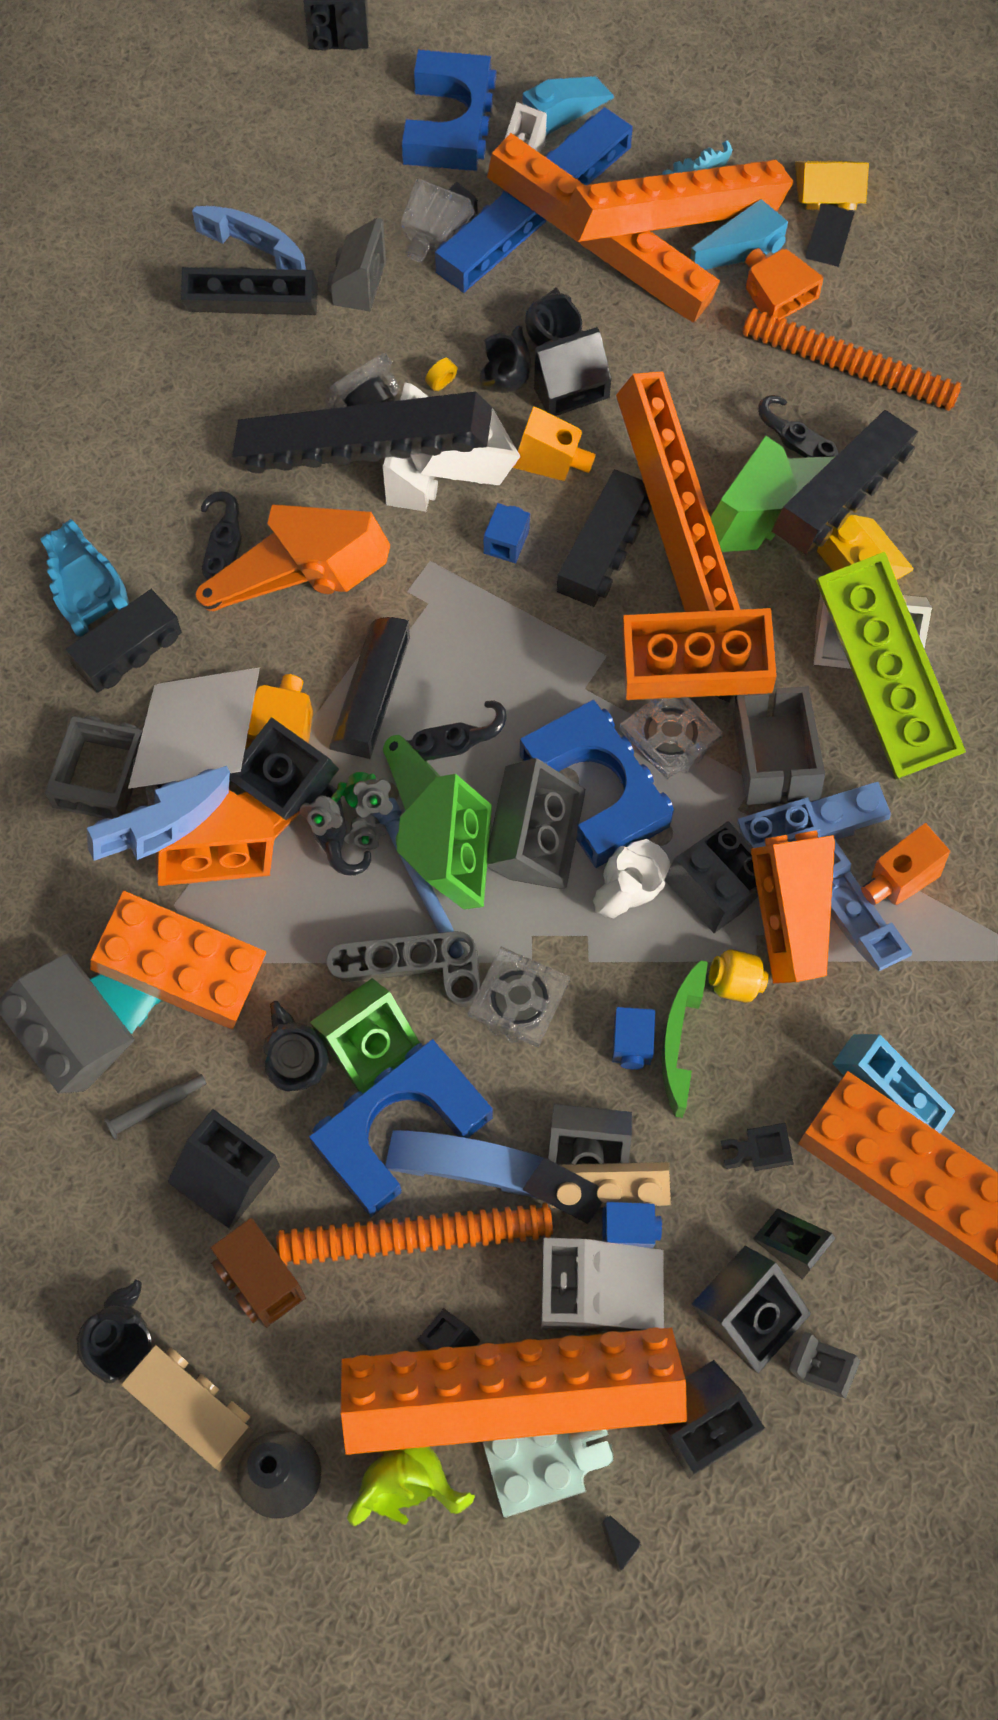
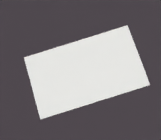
(195, 727)

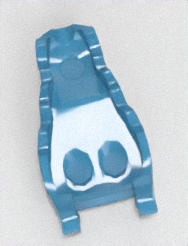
(82, 578)

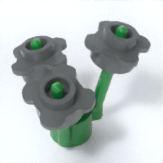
(363, 794)

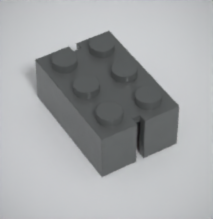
(780, 751)

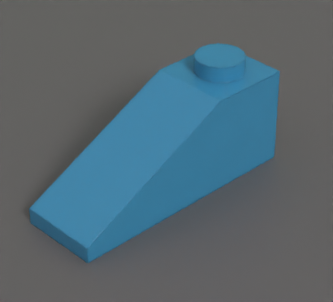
(566, 99)
(732, 243)
(890, 1074)

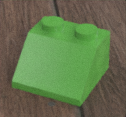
(366, 1033)

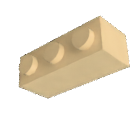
(189, 1406)

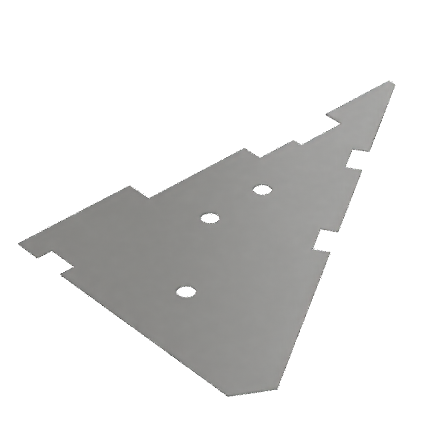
(457, 658)

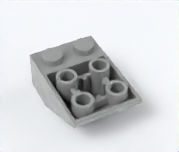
(601, 1286)

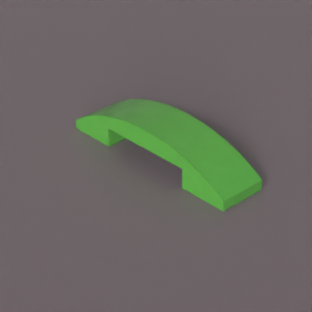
(675, 1079)

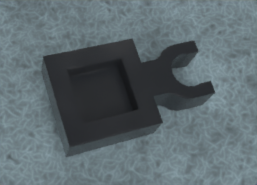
(766, 1147)

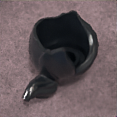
(558, 319)
(508, 362)
(289, 1047)
(128, 1336)

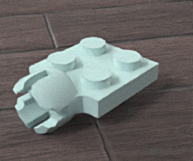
(543, 1468)

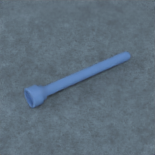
(424, 889)

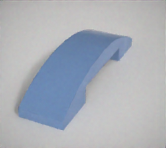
(223, 222)
(860, 921)
(461, 1160)

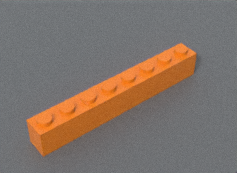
(673, 199)
(638, 256)
(675, 494)

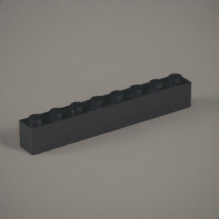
(363, 432)

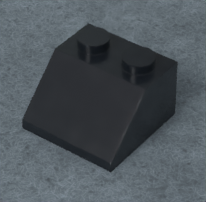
(283, 770)
(752, 1307)

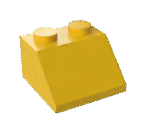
(831, 183)
(860, 540)

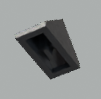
(794, 1241)

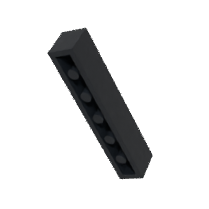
(845, 483)

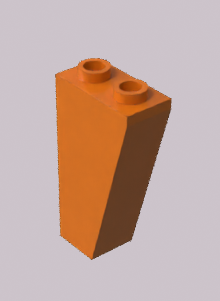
(795, 903)

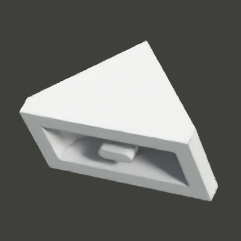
(528, 126)

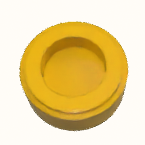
(441, 374)

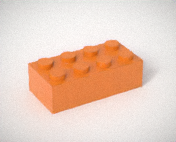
(698, 654)
(177, 960)

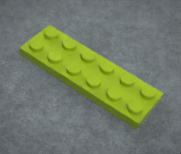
(890, 665)

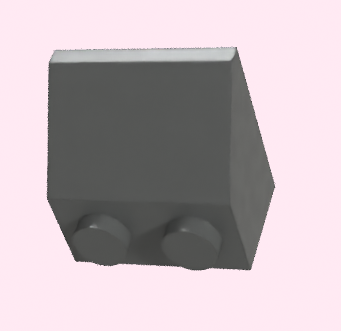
(359, 267)
(589, 1135)

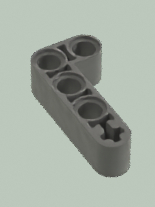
(404, 966)

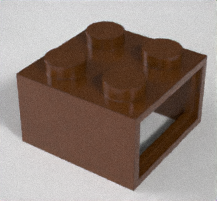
(262, 1277)

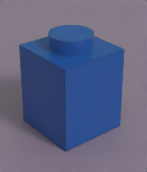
(506, 532)
(633, 1037)
(631, 1224)

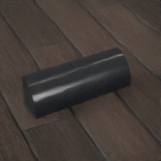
(371, 687)

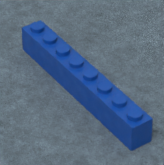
(510, 222)

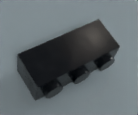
(124, 641)

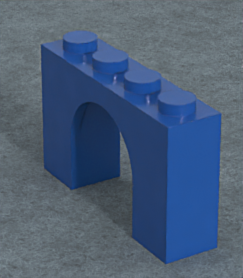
(459, 141)
(590, 737)
(423, 1077)

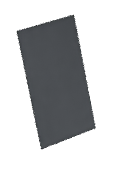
(829, 234)
(546, 1182)

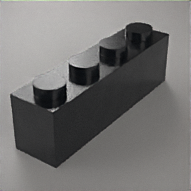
(249, 291)
(604, 538)

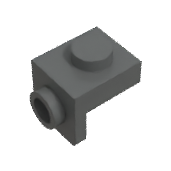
(823, 1366)

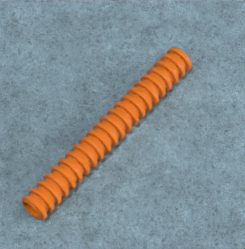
(851, 359)
(414, 1234)

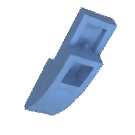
(176, 813)
(830, 816)

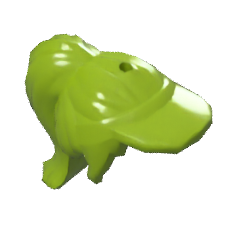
(404, 1480)

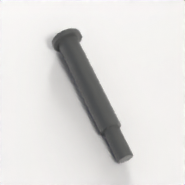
(153, 1105)

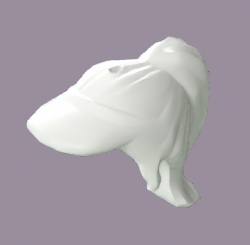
(631, 878)

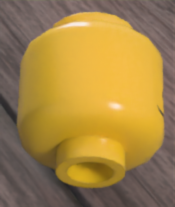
(738, 976)

